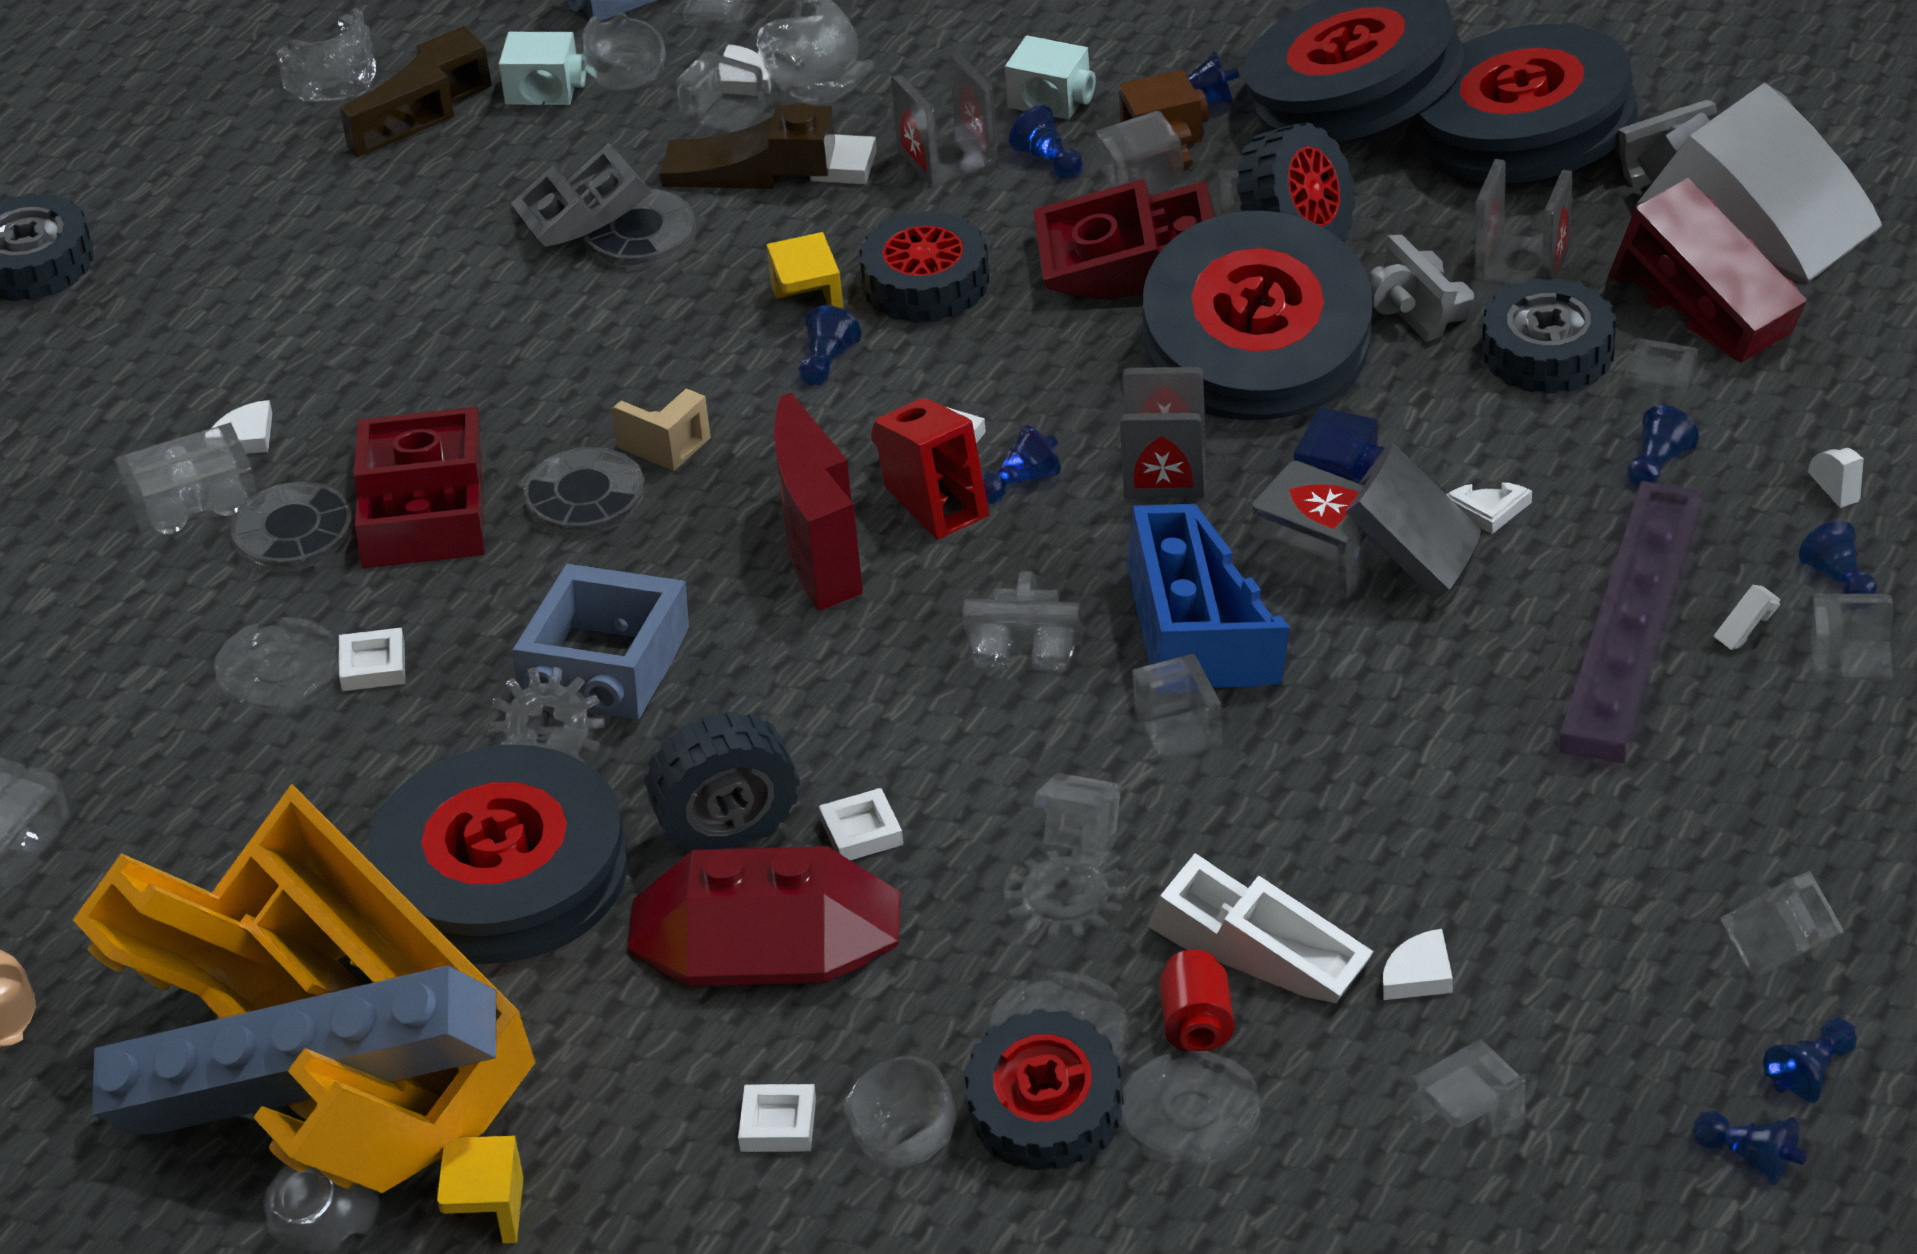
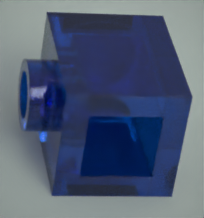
(1340, 444)

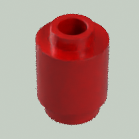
(1196, 1001)

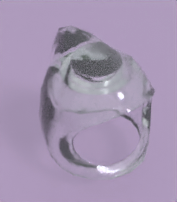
(813, 54)

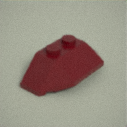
(763, 917)

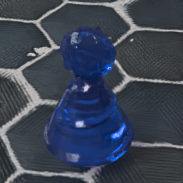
(1213, 79)
(1037, 134)
(830, 334)
(1665, 436)
(1028, 459)
(1833, 552)
(1804, 1064)
(1763, 1145)

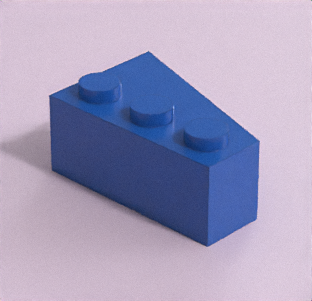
(1198, 601)

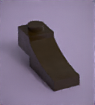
(419, 94)
(790, 143)

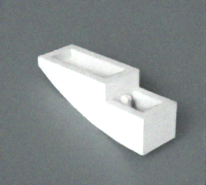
(1258, 931)

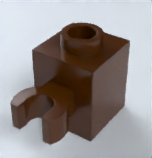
(1174, 98)

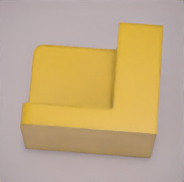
(804, 266)
(483, 1177)

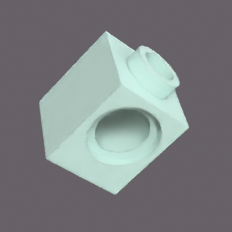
(541, 68)
(1050, 76)

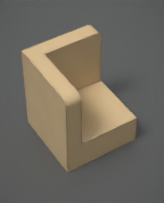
(666, 435)

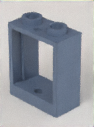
(609, 603)

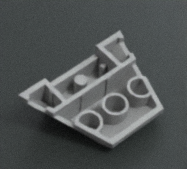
(1776, 184)

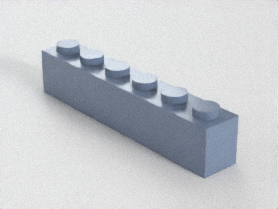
(243, 1060)

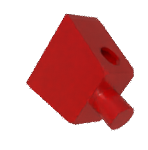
(928, 445)

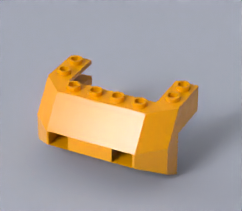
(276, 938)

